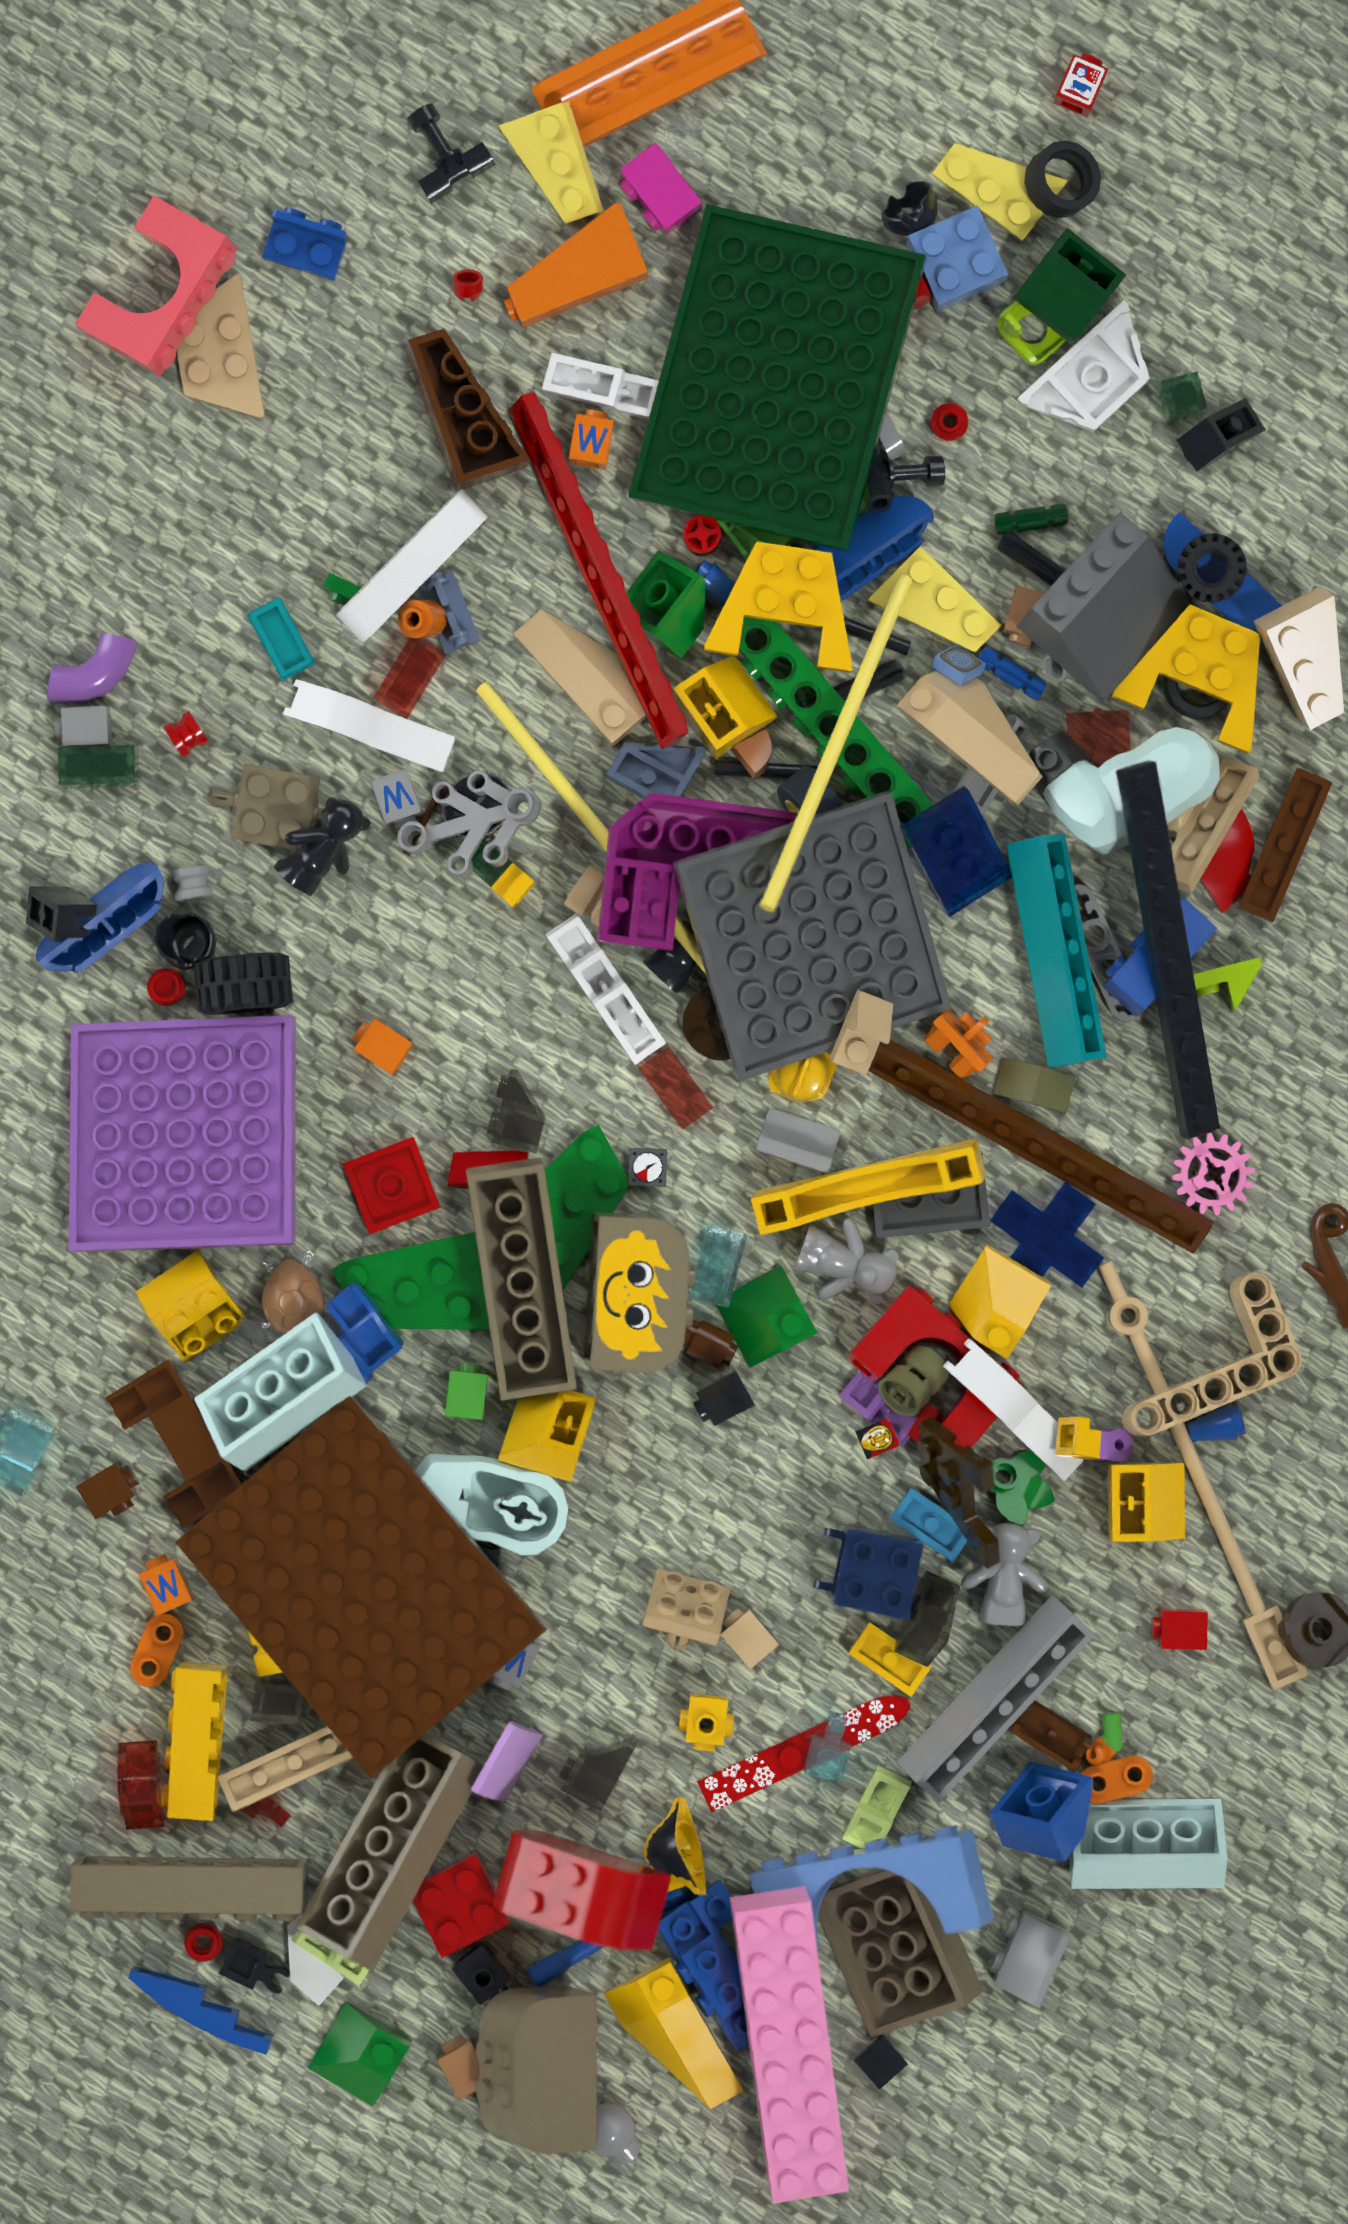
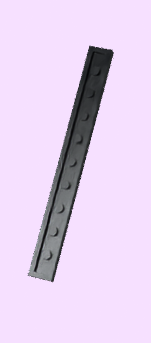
(1168, 948)

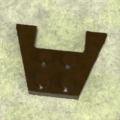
(952, 1475)

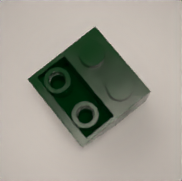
(1069, 286)

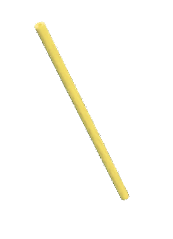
(836, 743)
(568, 793)

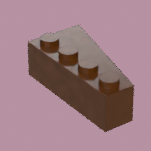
(465, 422)

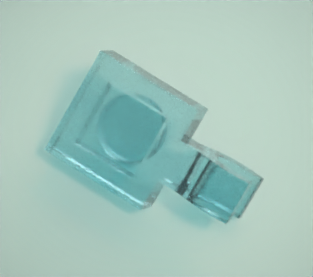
(828, 1753)

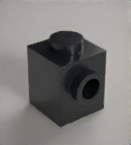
(482, 1973)

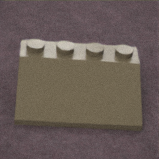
(895, 1951)

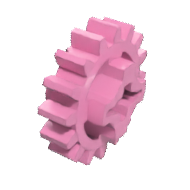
(1203, 1158)

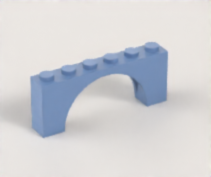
(940, 1865)

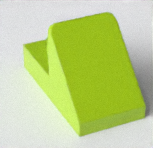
(1235, 977)

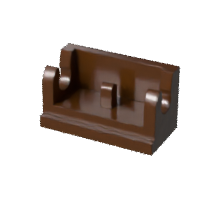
(1052, 1735)

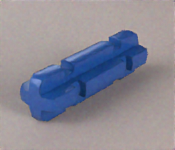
(1012, 673)

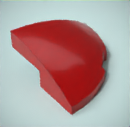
(1229, 868)

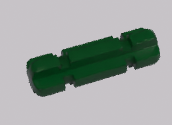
(1031, 518)

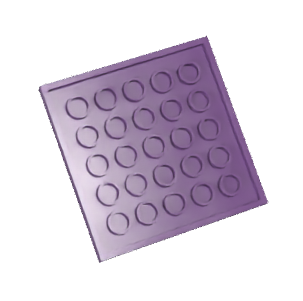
(182, 1134)

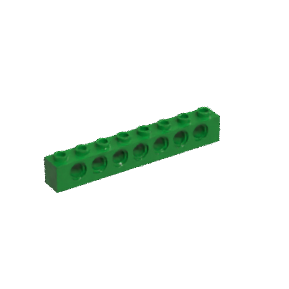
(828, 703)

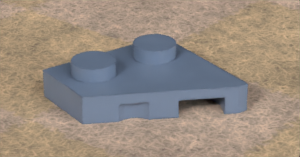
(653, 769)

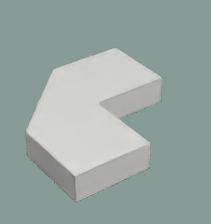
(309, 1972)

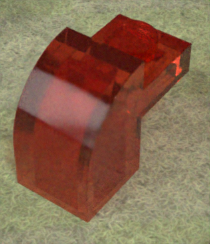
(140, 1784)

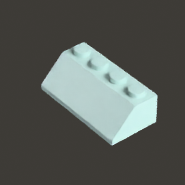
(279, 1393)
(1151, 1845)

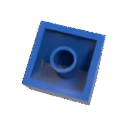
(1044, 1811)

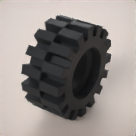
(1195, 584)

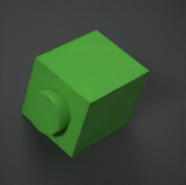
(467, 1392)

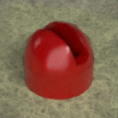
(468, 284)

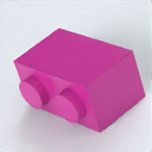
(659, 189)

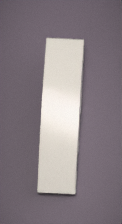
(600, 386)
(605, 988)

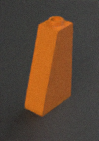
(582, 269)

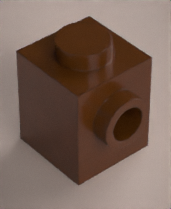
(109, 1490)

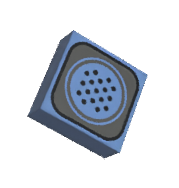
(958, 665)

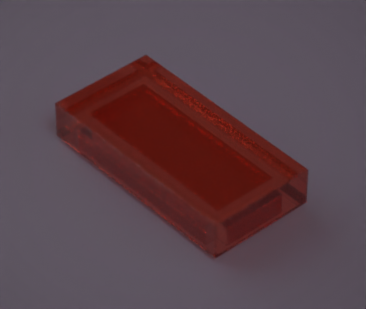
(675, 1088)

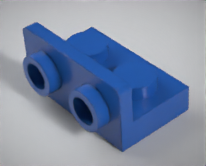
(305, 243)

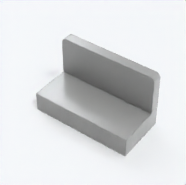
(798, 1140)

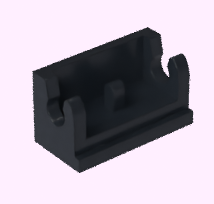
(55, 910)

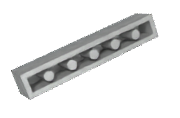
(995, 1698)

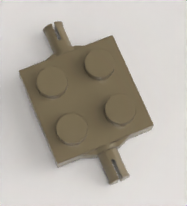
(271, 805)

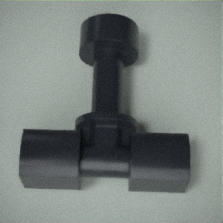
(452, 164)
(883, 474)

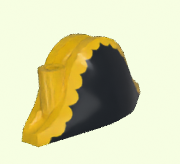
(669, 1849)

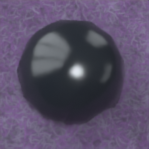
(922, 200)
(174, 932)

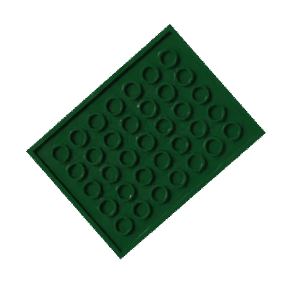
(777, 377)

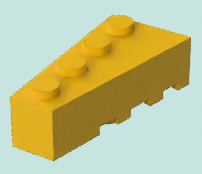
(195, 1740)

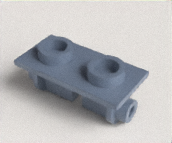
(459, 625)

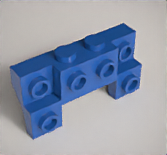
(363, 1329)
(706, 1960)

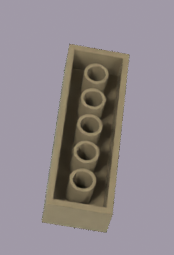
(521, 1278)
(389, 1850)
(189, 1886)

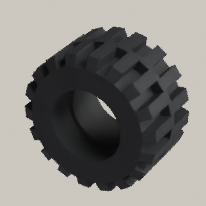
(243, 983)

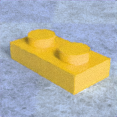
(876, 1651)

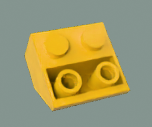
(723, 705)
(190, 1306)
(548, 1433)
(1146, 1502)

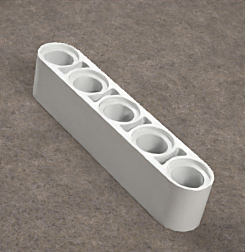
(411, 565)

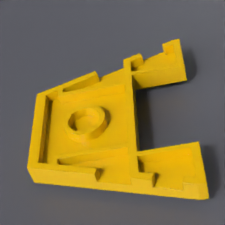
(786, 588)
(1208, 657)

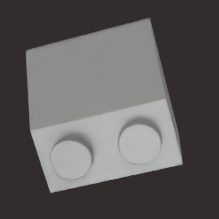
(1029, 1957)

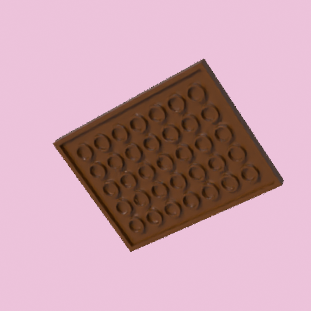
(361, 1585)

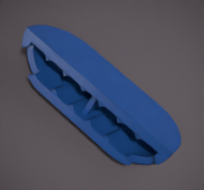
(880, 543)
(1247, 603)
(120, 911)

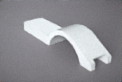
(371, 726)
(1012, 1406)

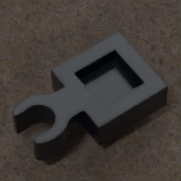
(247, 1965)

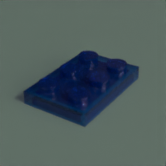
(956, 851)

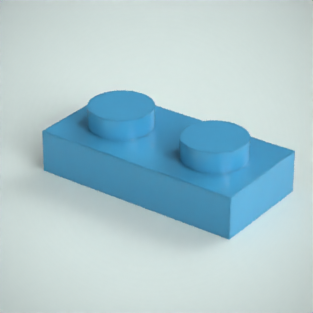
(929, 1524)

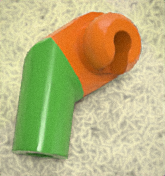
(1109, 1743)

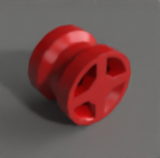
(700, 529)
(186, 734)

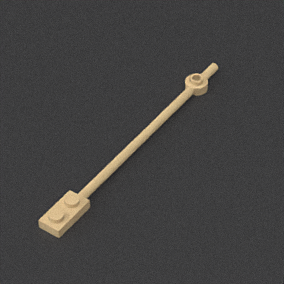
(1263, 1623)

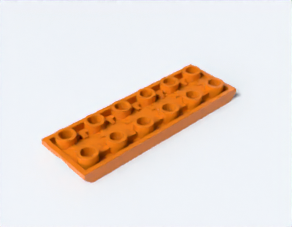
(654, 67)

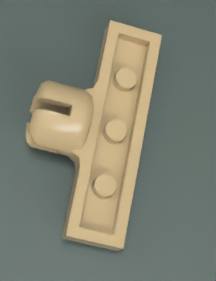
(1205, 825)

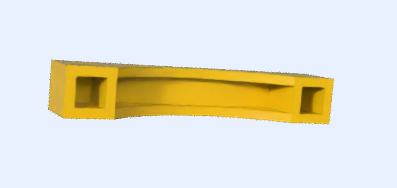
(890, 1179)

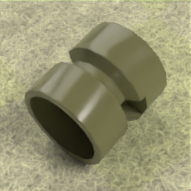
(913, 1380)

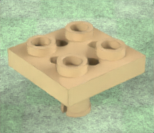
(686, 1608)

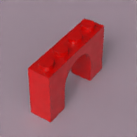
(915, 1320)

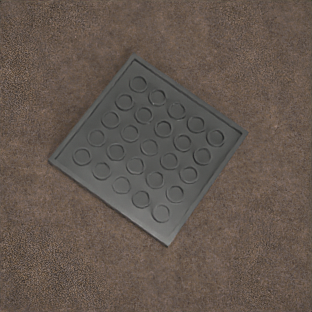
(839, 927)

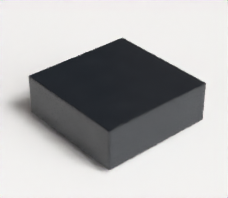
(880, 2061)

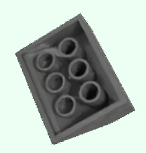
(1107, 608)

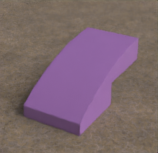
(865, 1398)

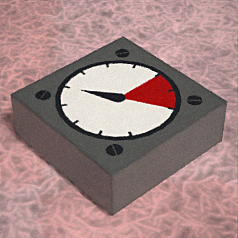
(647, 1167)

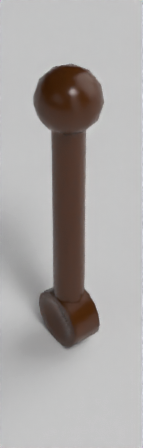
(425, 818)

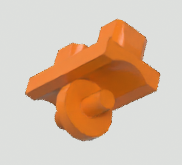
(972, 1053)

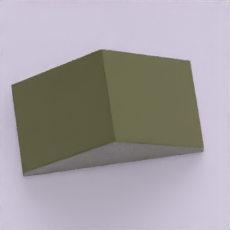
(1034, 1085)

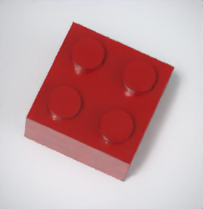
(458, 1904)

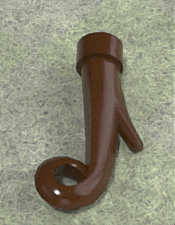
(1331, 1274)

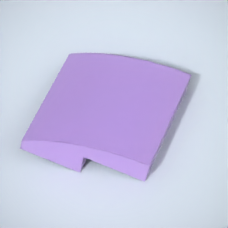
(507, 1761)

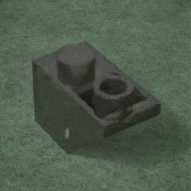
(520, 1116)
(929, 1620)

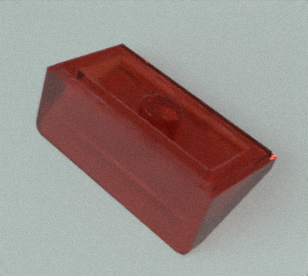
(409, 676)

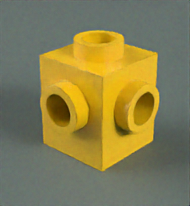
(710, 1707)

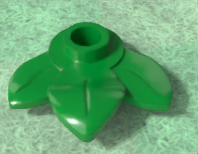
(1024, 1487)

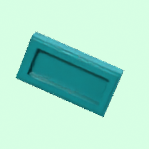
(281, 639)

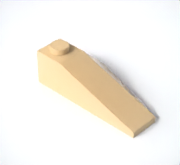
(972, 730)

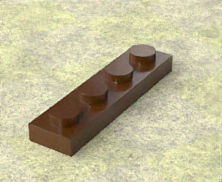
(1284, 845)

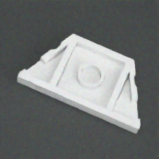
(1093, 375)

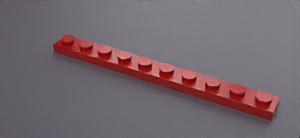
(598, 570)

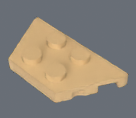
(219, 354)

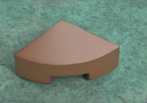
(754, 753)

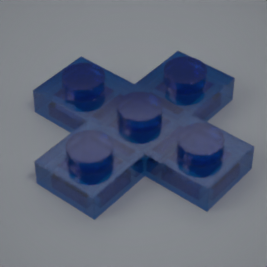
(1048, 1236)

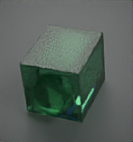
(1181, 397)

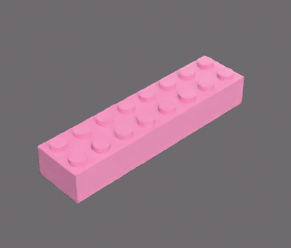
(789, 2044)

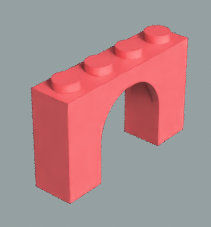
(155, 336)

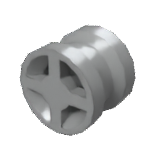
(192, 883)

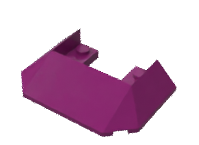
(640, 854)

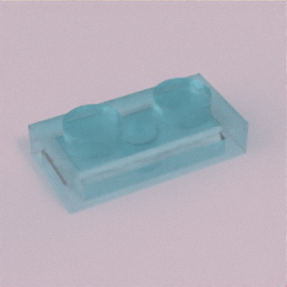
(718, 1265)

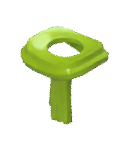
(1010, 330)

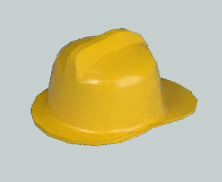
(803, 1079)

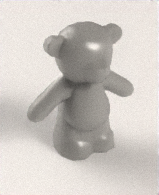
(825, 1255)
(1004, 1595)

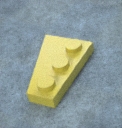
(556, 159)
(993, 186)
(939, 603)

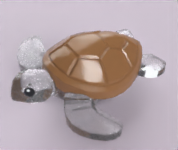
(287, 1299)

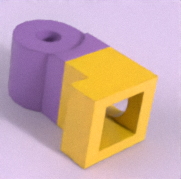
(1080, 1442)

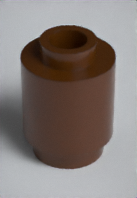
(709, 1344)

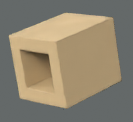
(748, 1636)

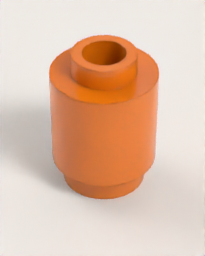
(422, 618)

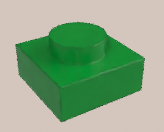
(340, 589)

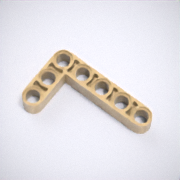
(1227, 1375)

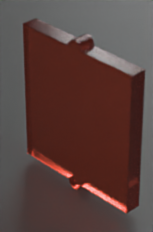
(1100, 733)

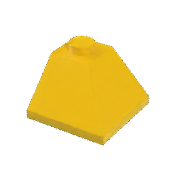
(998, 1300)

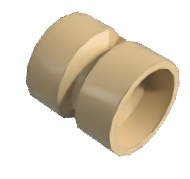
(587, 894)

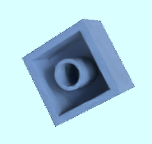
(959, 258)

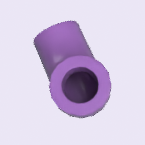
(96, 675)

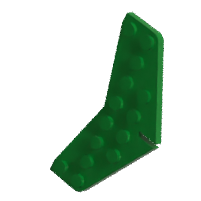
(442, 1279)

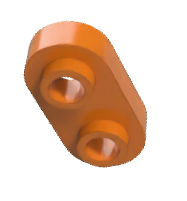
(157, 1650)
(1116, 1780)

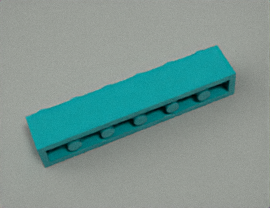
(1056, 950)

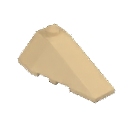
(586, 673)

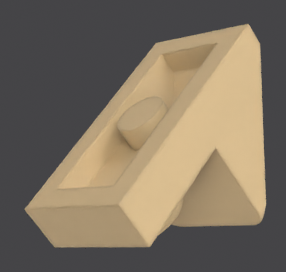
(861, 1033)

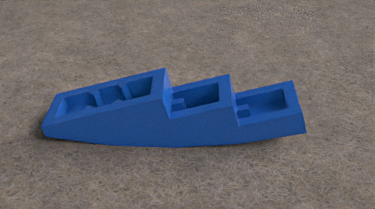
(187, 2001)

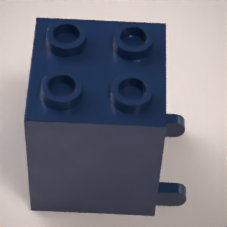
(874, 1571)

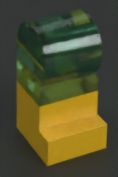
(506, 881)

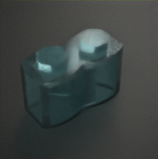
(22, 1448)

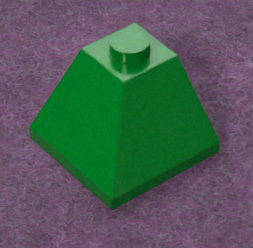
(669, 603)
(767, 1317)
(360, 2054)

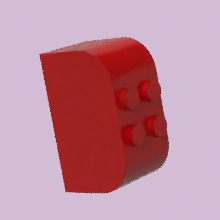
(581, 1891)

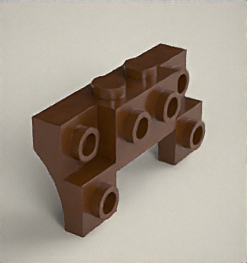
(175, 1415)

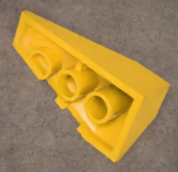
(670, 2026)

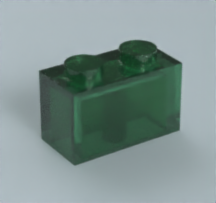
(98, 766)

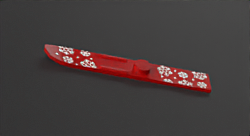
(791, 1754)

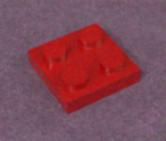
(391, 1185)

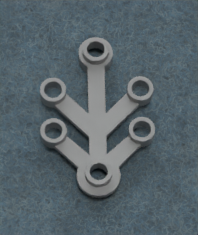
(476, 822)

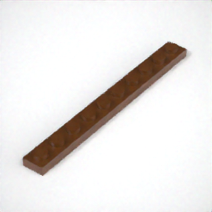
(1040, 1146)

